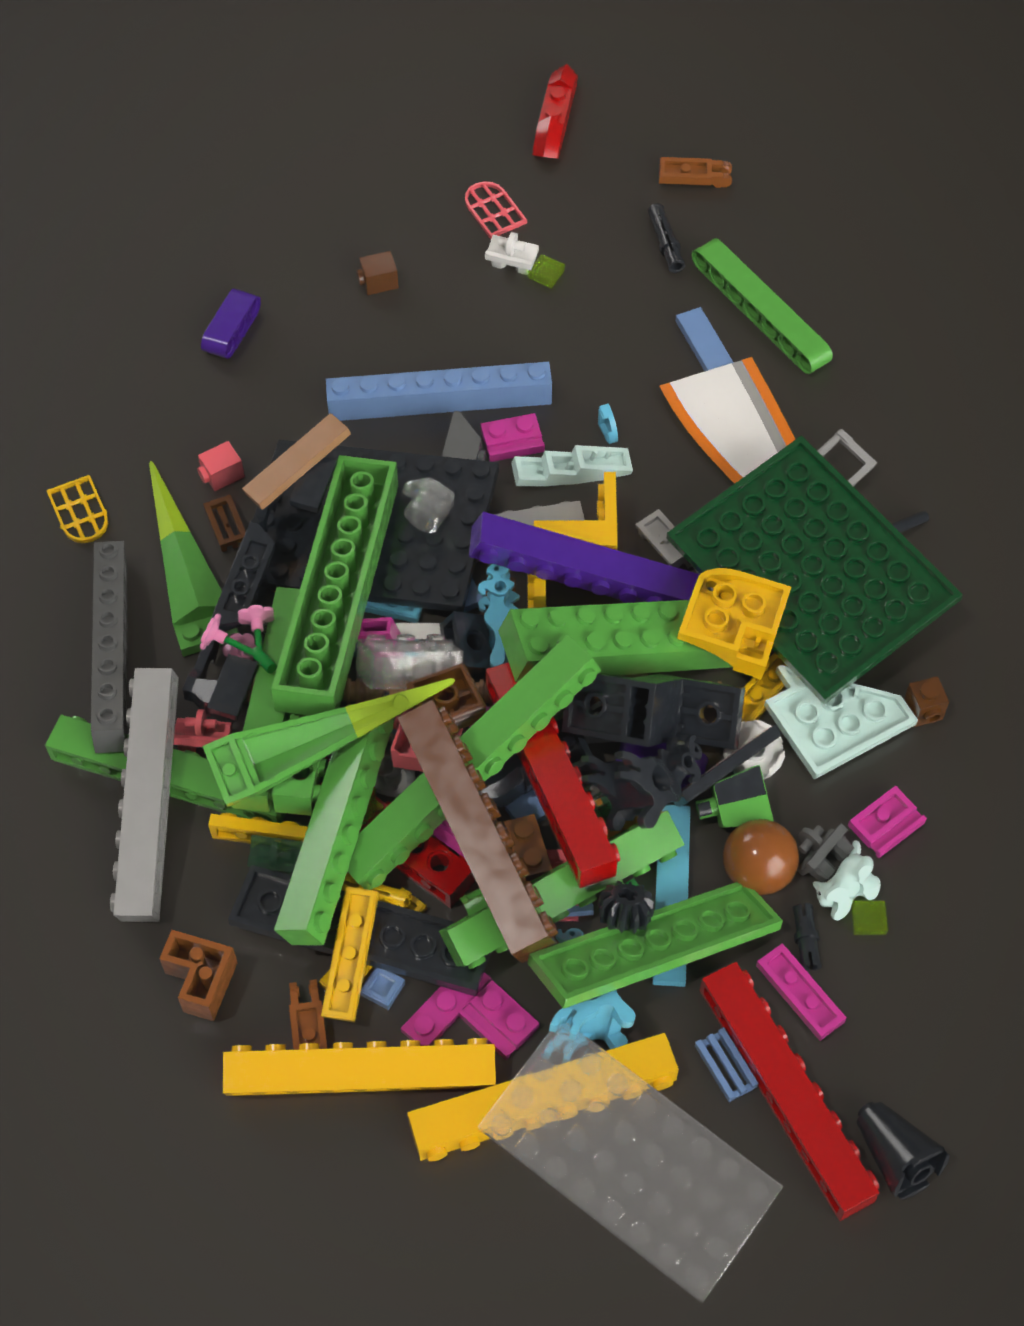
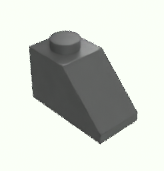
(463, 440)

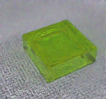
(546, 271)
(869, 918)

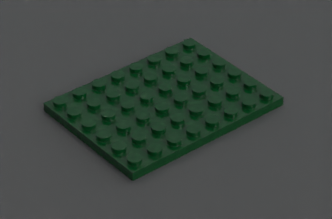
(850, 571)

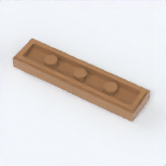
(296, 461)

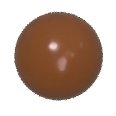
(761, 856)

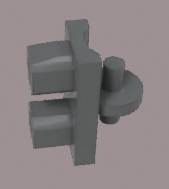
(832, 842)

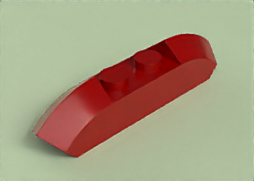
(555, 112)

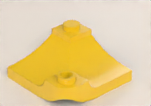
(735, 618)

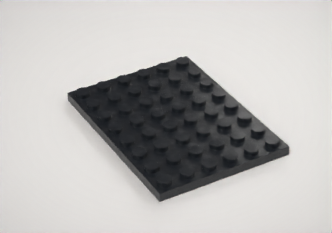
(413, 564)

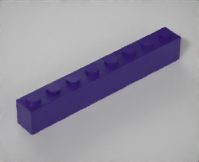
(576, 562)

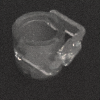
(429, 503)

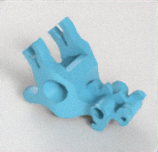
(499, 602)
(598, 1016)

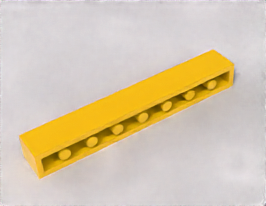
(358, 1068)
(455, 1121)

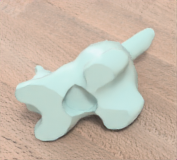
(849, 881)

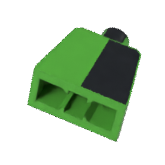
(737, 799)

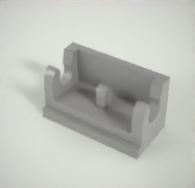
(655, 530)

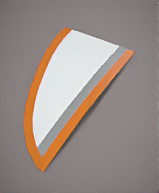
(731, 416)

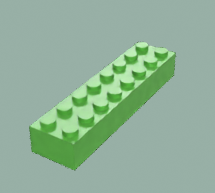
(617, 636)

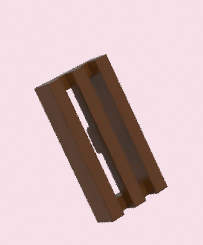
(231, 540)

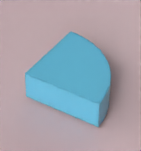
(607, 423)

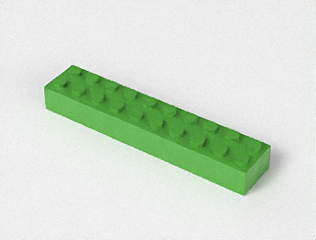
(335, 587)

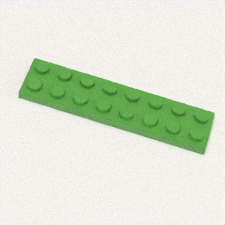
(673, 938)

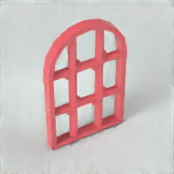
(503, 211)

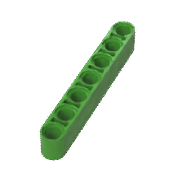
(762, 306)

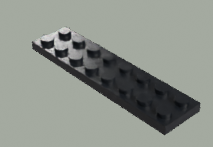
(399, 942)

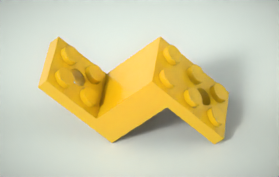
(599, 532)

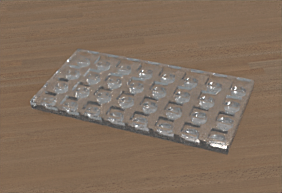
(631, 1159)

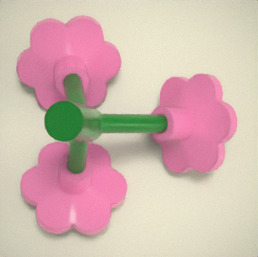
(243, 645)

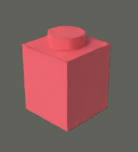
(220, 466)

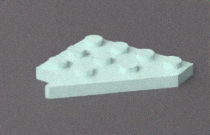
(839, 729)

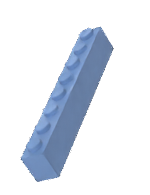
(439, 391)

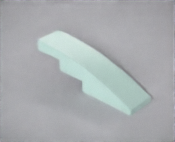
(569, 468)

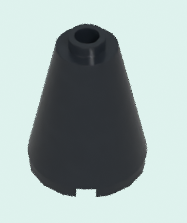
(900, 1150)

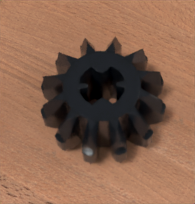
(626, 907)

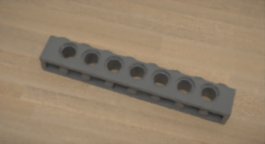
(109, 647)

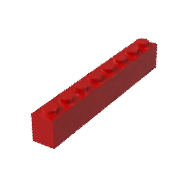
(562, 795)
(790, 1092)

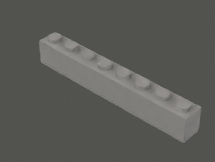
(146, 795)

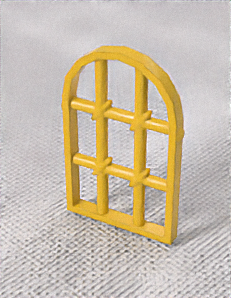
(83, 500)

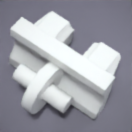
(511, 252)

